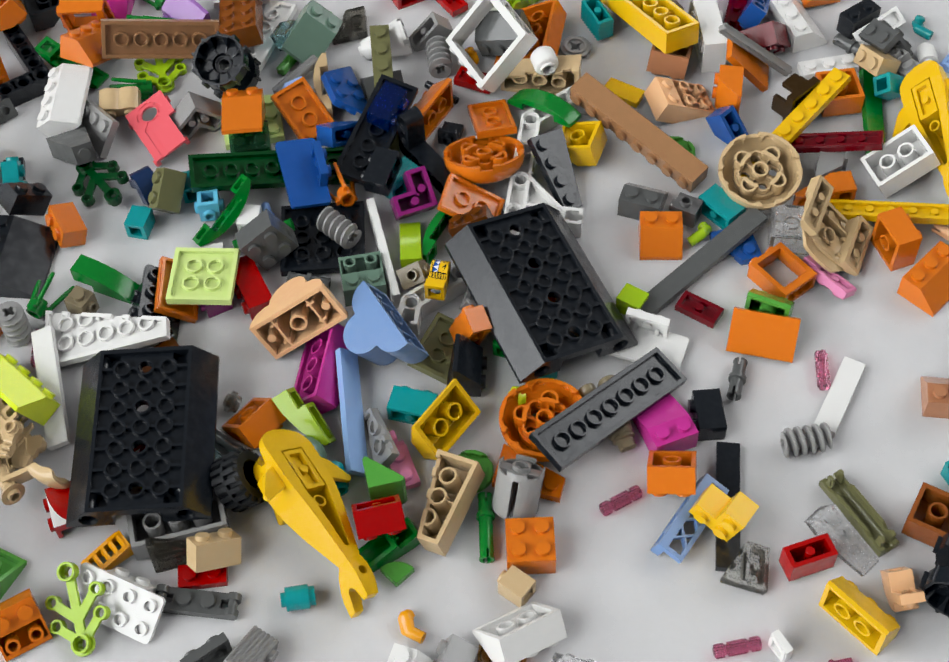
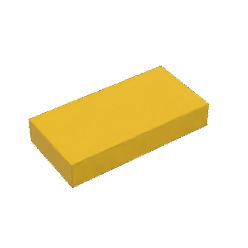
(628, 93)

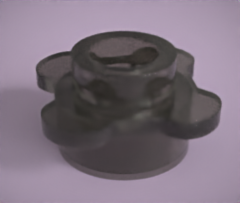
(232, 402)

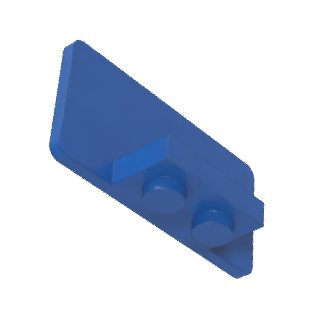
(304, 172)

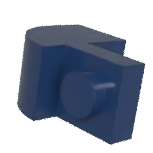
(142, 182)

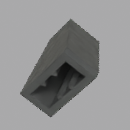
(72, 147)

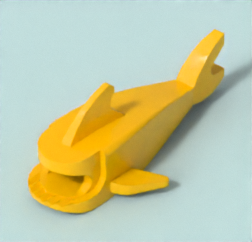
(927, 107)
(307, 500)

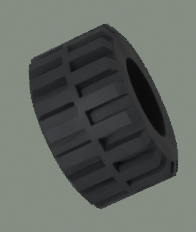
(235, 480)

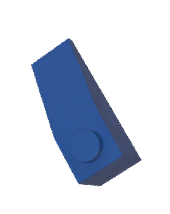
(753, 13)

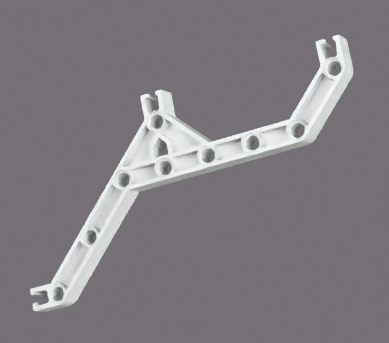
(522, 193)

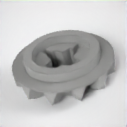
(575, 42)

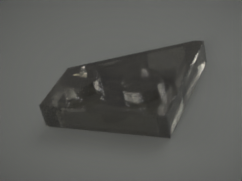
(353, 26)
(166, 553)
(749, 569)

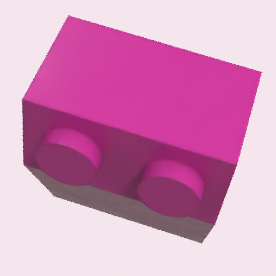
(667, 426)

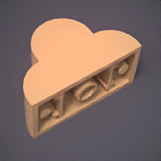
(296, 315)

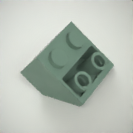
(361, 268)

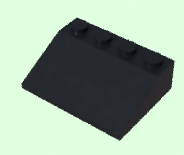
(24, 256)

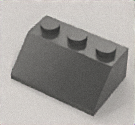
(495, 35)

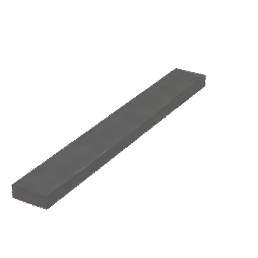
(704, 260)

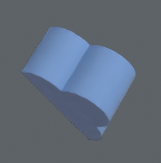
(379, 330)

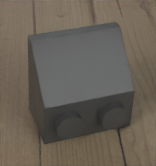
(640, 198)

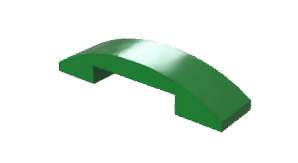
(50, 52)
(562, 111)
(208, 234)
(431, 235)

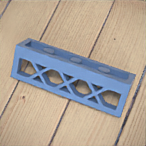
(679, 518)

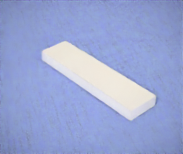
(840, 394)

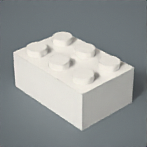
(900, 161)

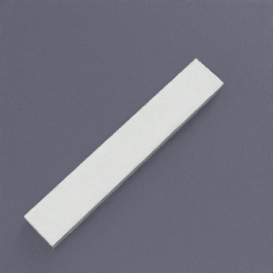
(385, 256)
(49, 373)

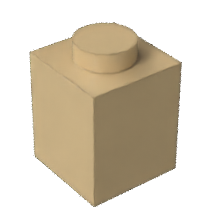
(516, 586)

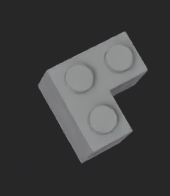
(197, 112)

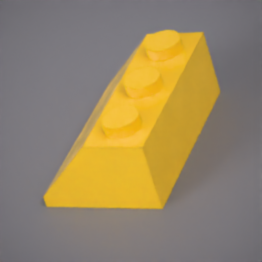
(444, 421)
(859, 614)

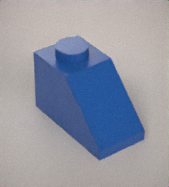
(726, 124)
(335, 133)

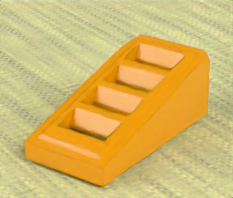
(108, 545)

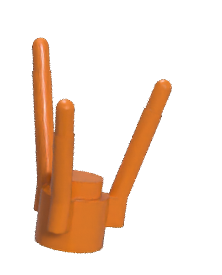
(345, 195)

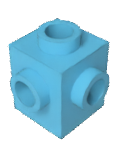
(209, 205)

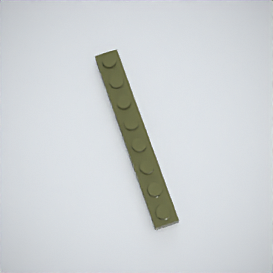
(382, 59)

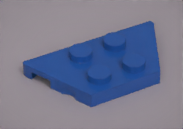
(344, 90)

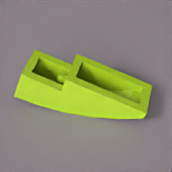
(410, 243)
(303, 416)

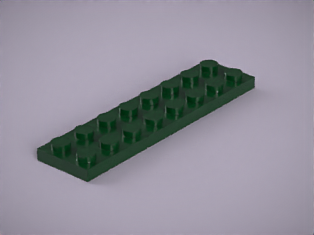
(261, 167)

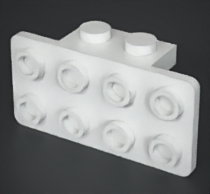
(653, 332)
(131, 600)

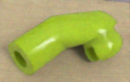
(703, 231)

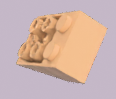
(677, 100)

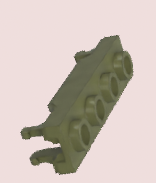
(859, 513)

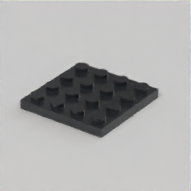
(317, 251)

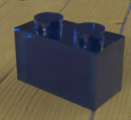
(387, 106)

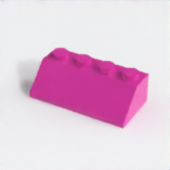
(318, 370)

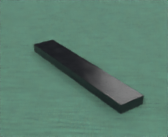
(729, 476)

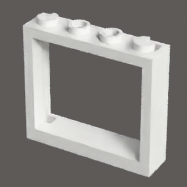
(508, 60)

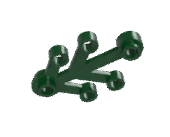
(111, 195)

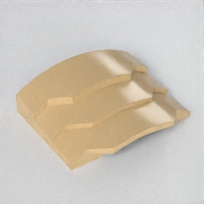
(828, 235)

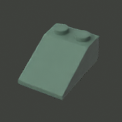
(311, 32)

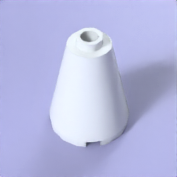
(398, 40)

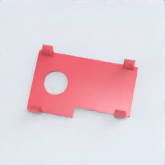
(160, 133)

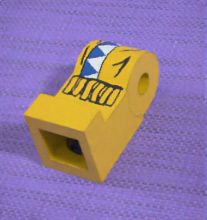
(437, 279)

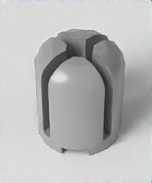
(518, 483)

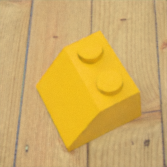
(585, 142)

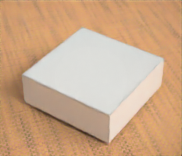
(780, 646)

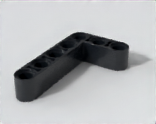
(36, 77)
(415, 148)

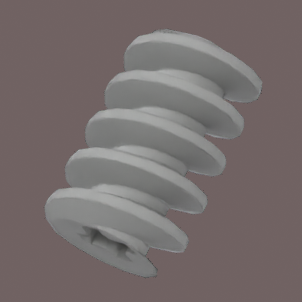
(438, 57)
(338, 228)
(15, 324)
(806, 438)

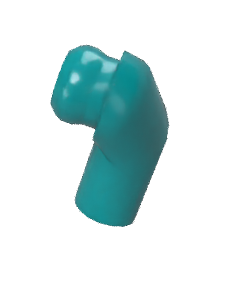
(919, 28)

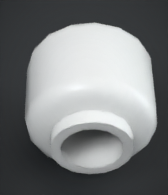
(544, 60)

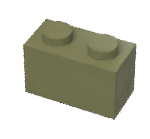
(167, 190)

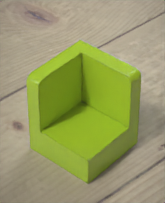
(630, 297)

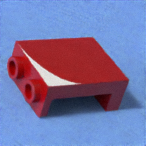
(57, 504)

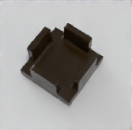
(799, 90)

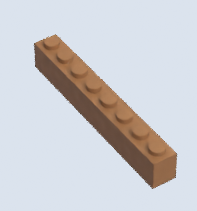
(638, 132)

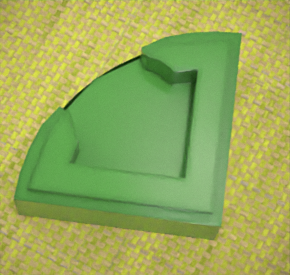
(397, 572)

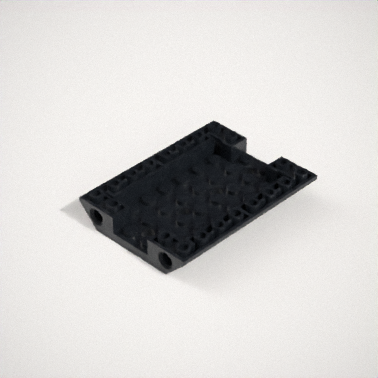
(516, 296)
(174, 429)

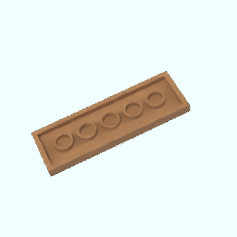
(154, 37)

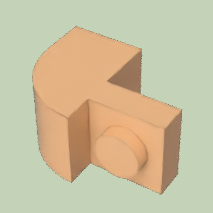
(901, 589)

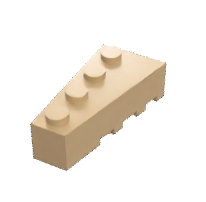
(525, 77)
(448, 500)

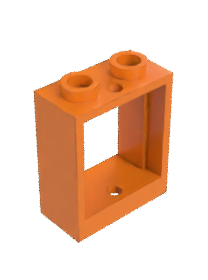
(67, 9)
(804, 282)

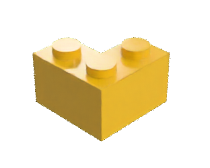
(723, 514)

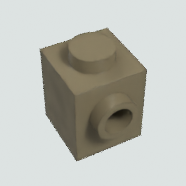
(413, 274)
(81, 300)

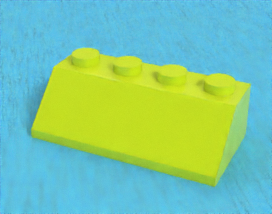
(25, 392)

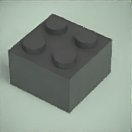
(266, 239)

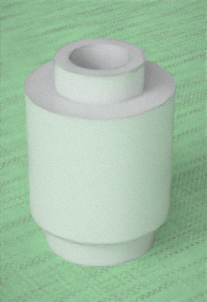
(926, 52)

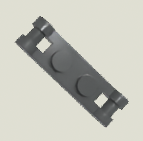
(200, 602)

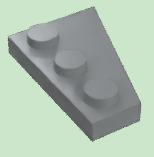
(100, 128)
(378, 439)

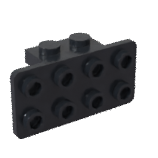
(144, 299)

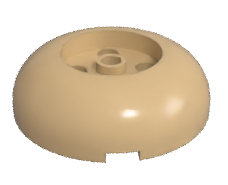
(769, 153)

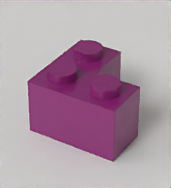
(419, 195)

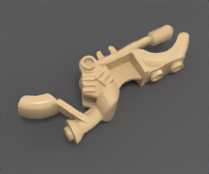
(17, 452)

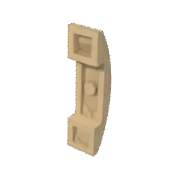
(321, 67)

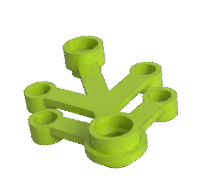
(164, 82)
(78, 611)

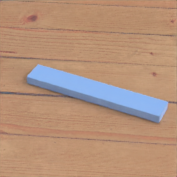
(351, 411)

